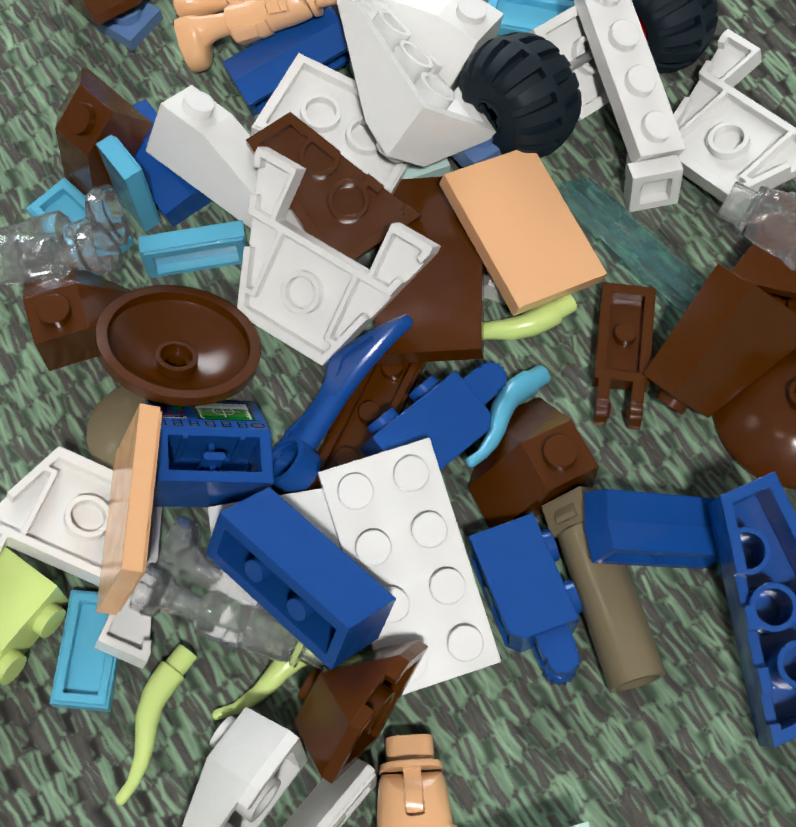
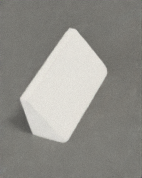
(334, 803)

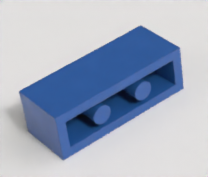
(300, 577)

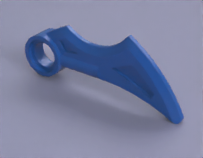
(295, 456)

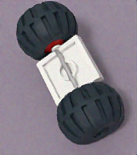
(548, 80)

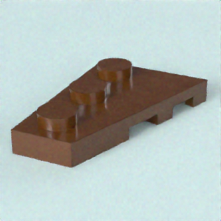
(334, 196)

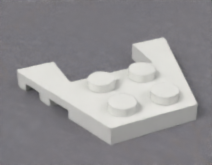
(728, 132)
(305, 287)
(62, 520)

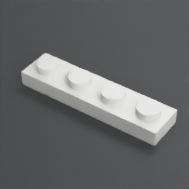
(630, 79)

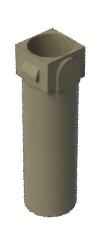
(607, 599)

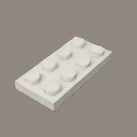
(404, 533)

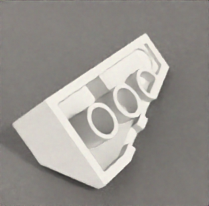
(447, 30)
(401, 92)
(207, 150)
(245, 772)

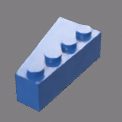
(758, 568)

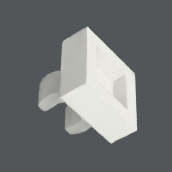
(652, 182)

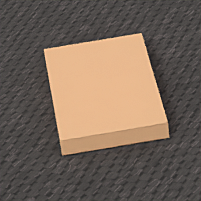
(522, 230)
(129, 510)

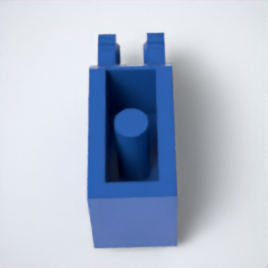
(445, 411)
(528, 594)

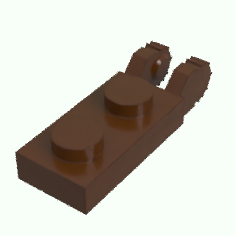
(623, 349)

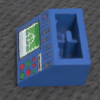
(212, 454)

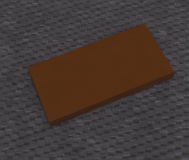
(446, 293)

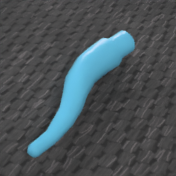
(517, 390)

